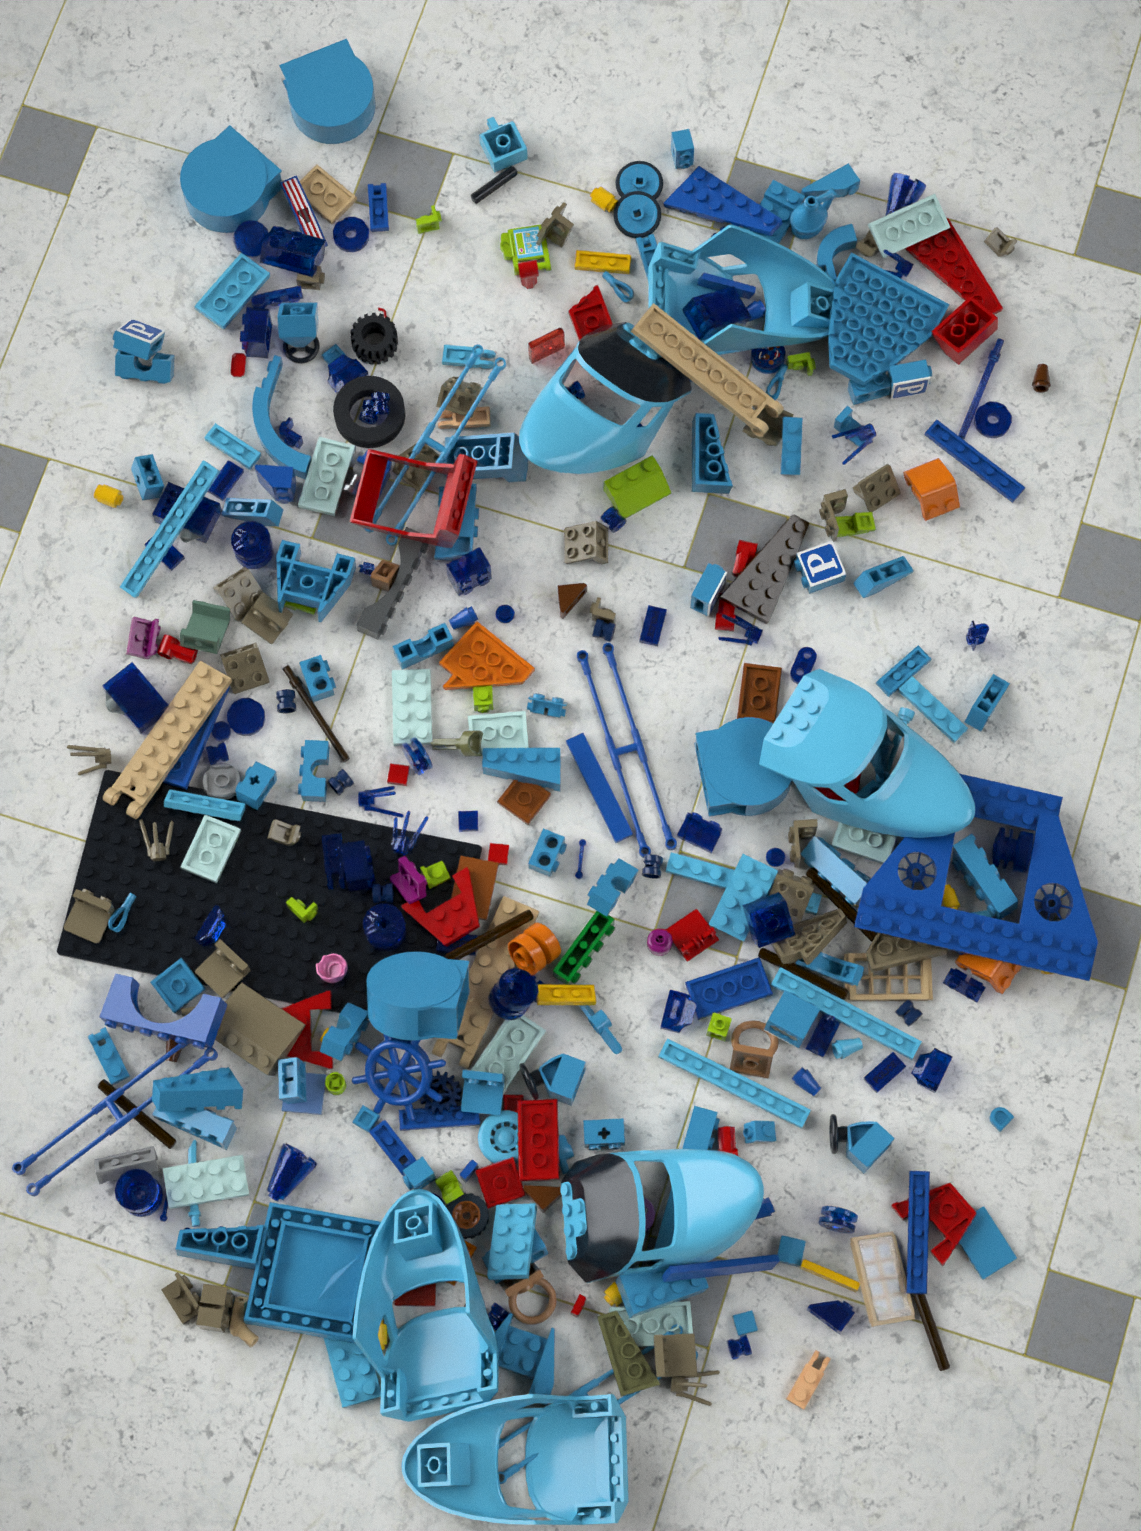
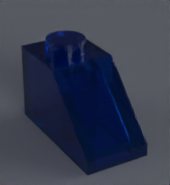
(832, 1313)

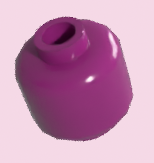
(658, 948)

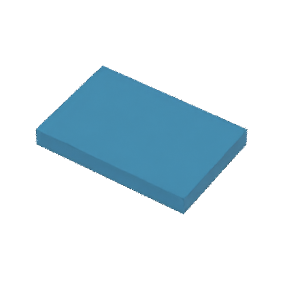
(986, 1245)

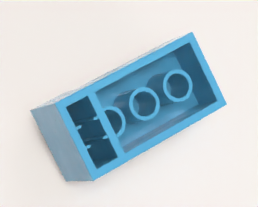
(496, 455)

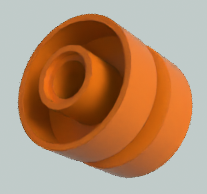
(534, 948)

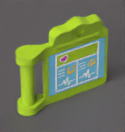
(521, 246)

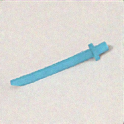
(194, 1212)

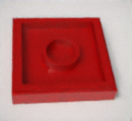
(500, 1182)

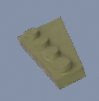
(626, 1359)

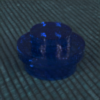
(366, 568)
(505, 613)
(775, 857)

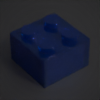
(256, 332)
(469, 572)
(356, 865)
(769, 920)

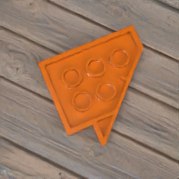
(483, 661)

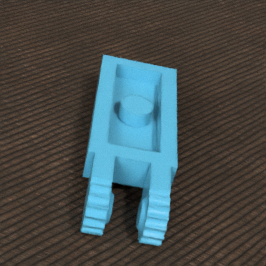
(459, 355)

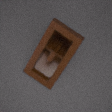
(569, 596)
(543, 1196)

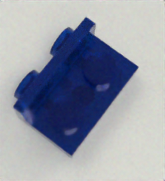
(700, 832)

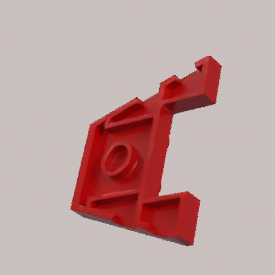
(453, 918)
(303, 1046)
(948, 1213)

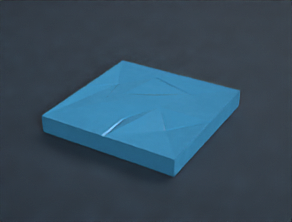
(309, 1272)

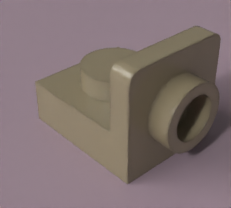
(314, 282)
(603, 614)

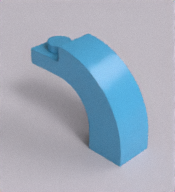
(836, 241)
(834, 968)

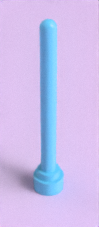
(906, 716)

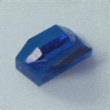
(344, 370)
(212, 927)
(678, 1011)
(931, 1069)

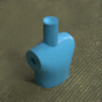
(565, 1153)

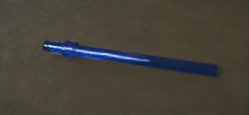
(993, 357)

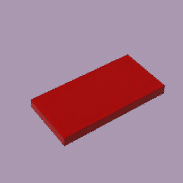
(538, 1140)

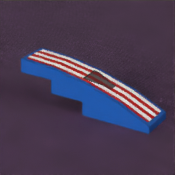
(301, 208)

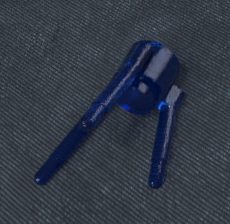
(903, 266)
(864, 433)
(752, 632)
(367, 798)
(401, 843)

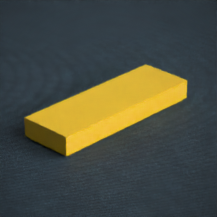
(603, 262)
(566, 994)
(830, 1275)

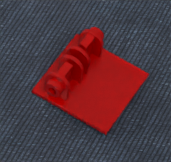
(692, 935)

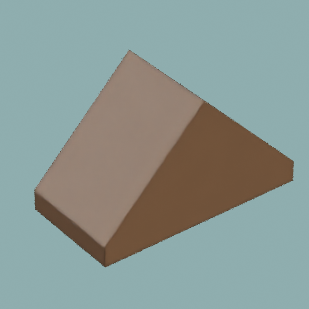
(384, 575)

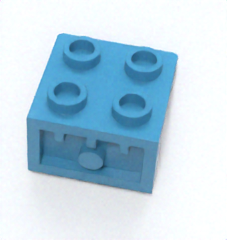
(482, 1092)

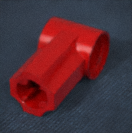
(528, 273)
(744, 554)
(721, 623)
(170, 648)
(727, 1140)

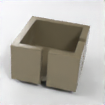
(215, 1314)

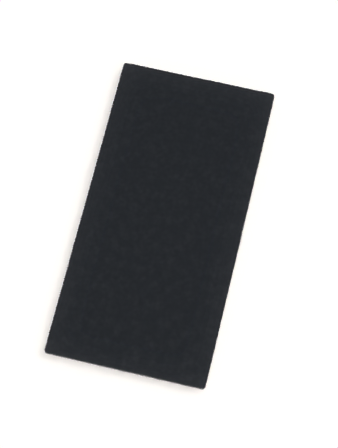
(251, 893)

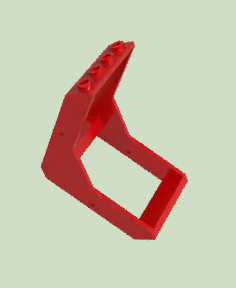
(452, 503)

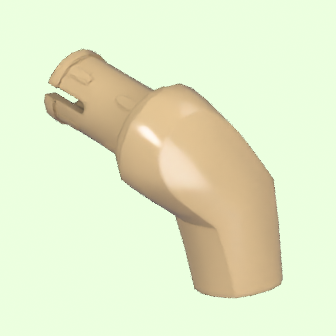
(237, 1325)

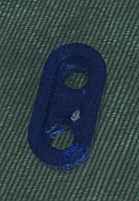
(803, 664)

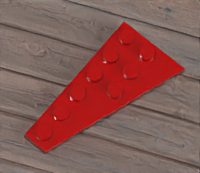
(953, 264)

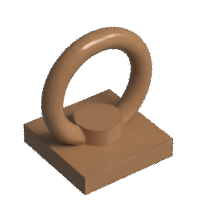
(751, 1059)
(513, 1287)

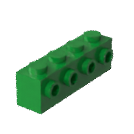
(583, 948)

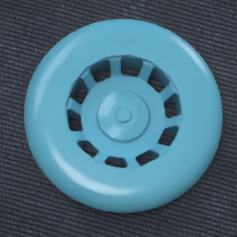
(504, 1138)

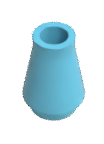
(846, 1047)

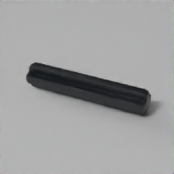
(494, 184)

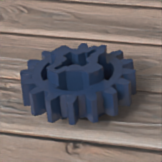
(447, 1094)

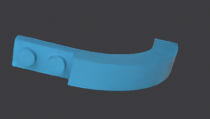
(272, 444)

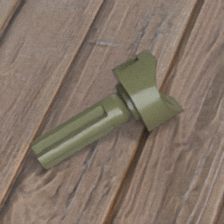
(468, 743)

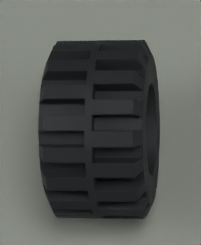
(370, 325)

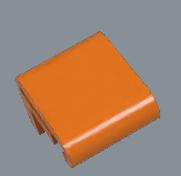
(933, 488)
(994, 971)

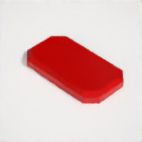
(238, 364)

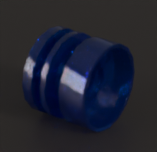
(255, 554)
(1013, 850)
(392, 935)
(513, 994)
(130, 1186)

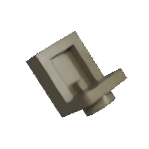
(1000, 243)
(868, 245)
(284, 833)

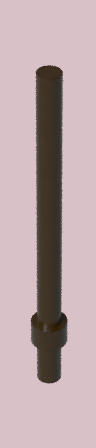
(296, 683)

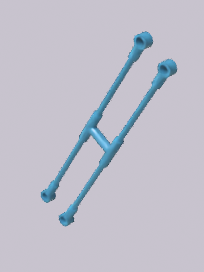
(444, 450)
(582, 1391)

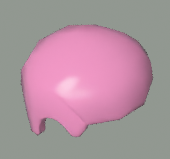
(332, 968)

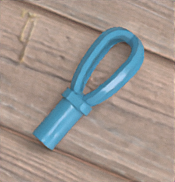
(614, 283)
(778, 377)
(124, 907)

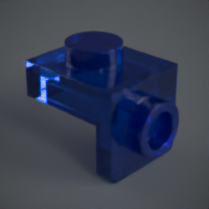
(290, 437)

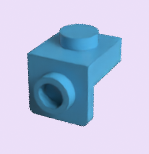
(759, 1131)

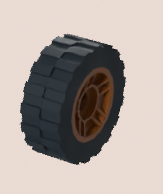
(479, 1214)

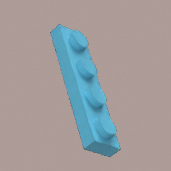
(932, 709)
(204, 805)

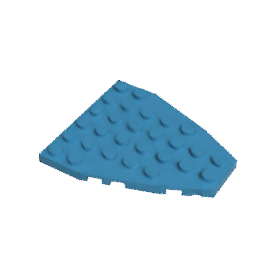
(877, 320)

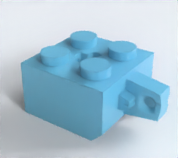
(502, 145)

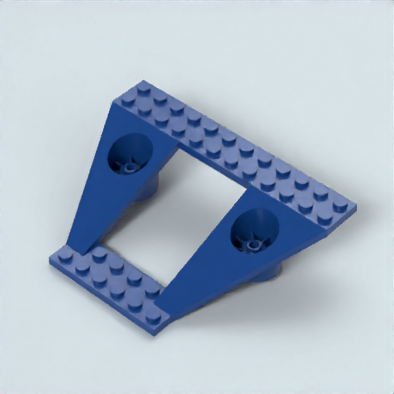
(1045, 945)

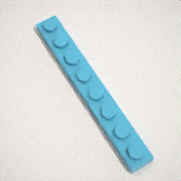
(170, 529)
(716, 875)
(848, 1014)
(734, 1083)

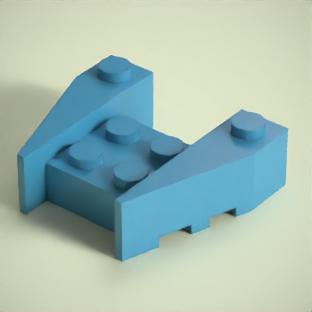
(310, 583)
(527, 1355)

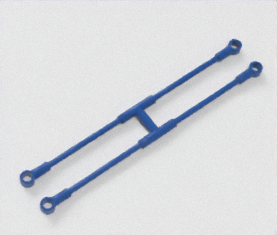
(636, 746)
(121, 1120)

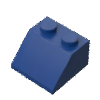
(278, 482)

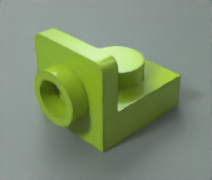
(429, 223)
(800, 361)
(483, 699)
(435, 874)
(298, 909)
(718, 1027)
(449, 1186)

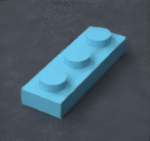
(232, 446)

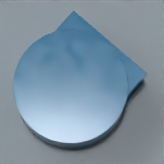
(330, 93)
(228, 182)
(732, 771)
(418, 996)

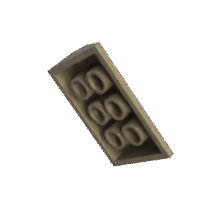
(258, 1029)

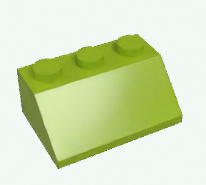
(637, 487)

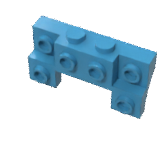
(468, 530)

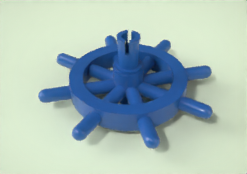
(398, 1072)

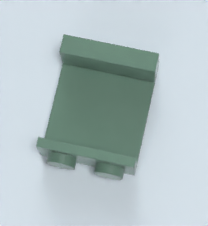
(205, 627)

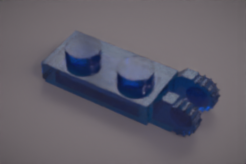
(276, 297)
(333, 858)

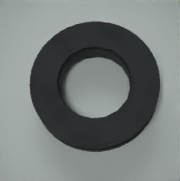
(372, 436)

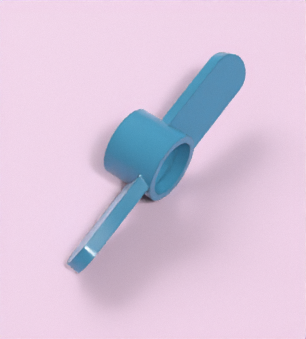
(601, 1023)

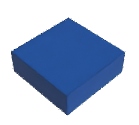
(469, 1170)

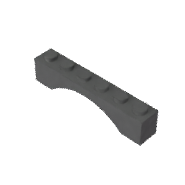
(375, 617)

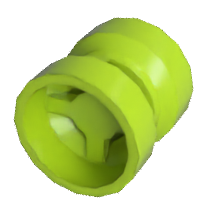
(335, 1080)

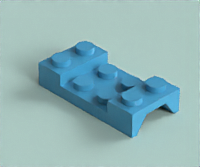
(781, 202)

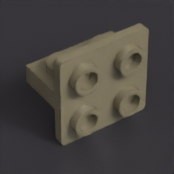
(555, 228)
(878, 488)
(266, 619)

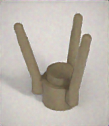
(102, 756)
(157, 851)
(680, 1384)

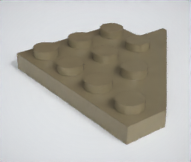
(810, 937)
(893, 951)

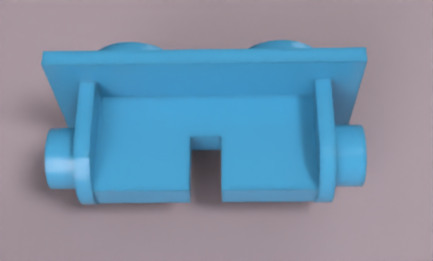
(554, 706)

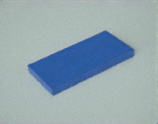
(729, 988)

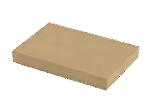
(326, 194)

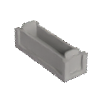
(114, 1166)

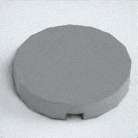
(221, 781)

